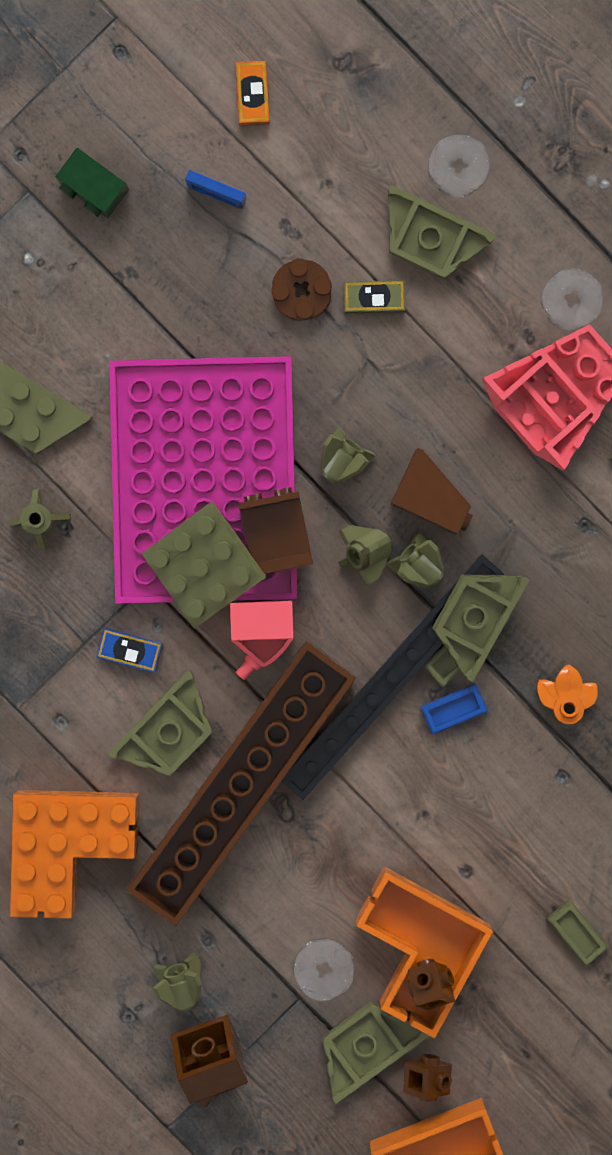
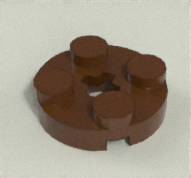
(301, 272)

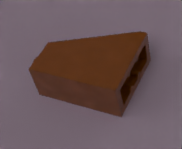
(431, 495)

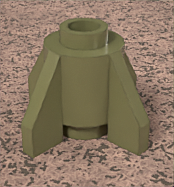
(343, 458)
(47, 519)
(367, 550)
(419, 563)
(179, 983)

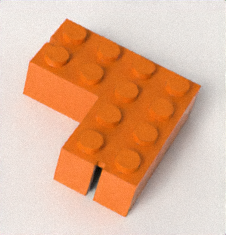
(55, 830)
(423, 929)
(453, 1132)

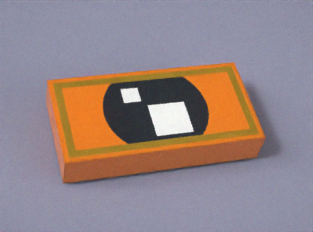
(252, 93)

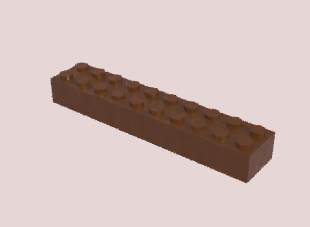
(241, 783)

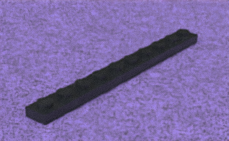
(373, 696)

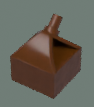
(208, 1060)

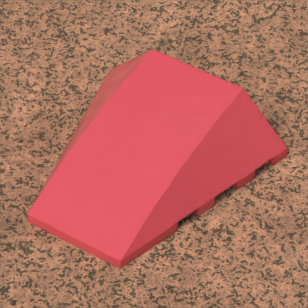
(555, 394)

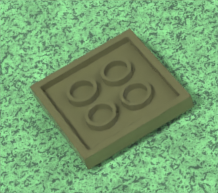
(203, 564)

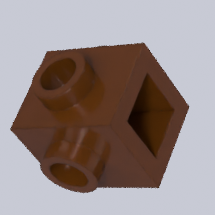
(431, 984)
(427, 1078)

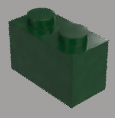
(91, 183)

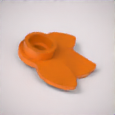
(567, 690)

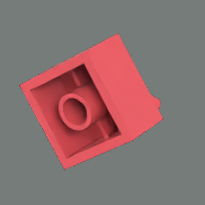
(261, 631)

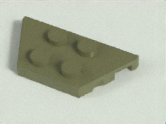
(431, 235)
(34, 413)
(476, 617)
(167, 730)
(365, 1047)

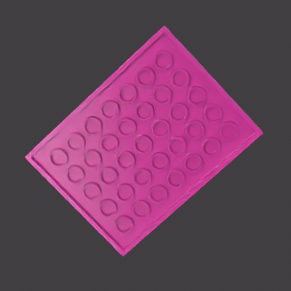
(192, 439)

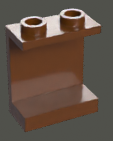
(276, 530)

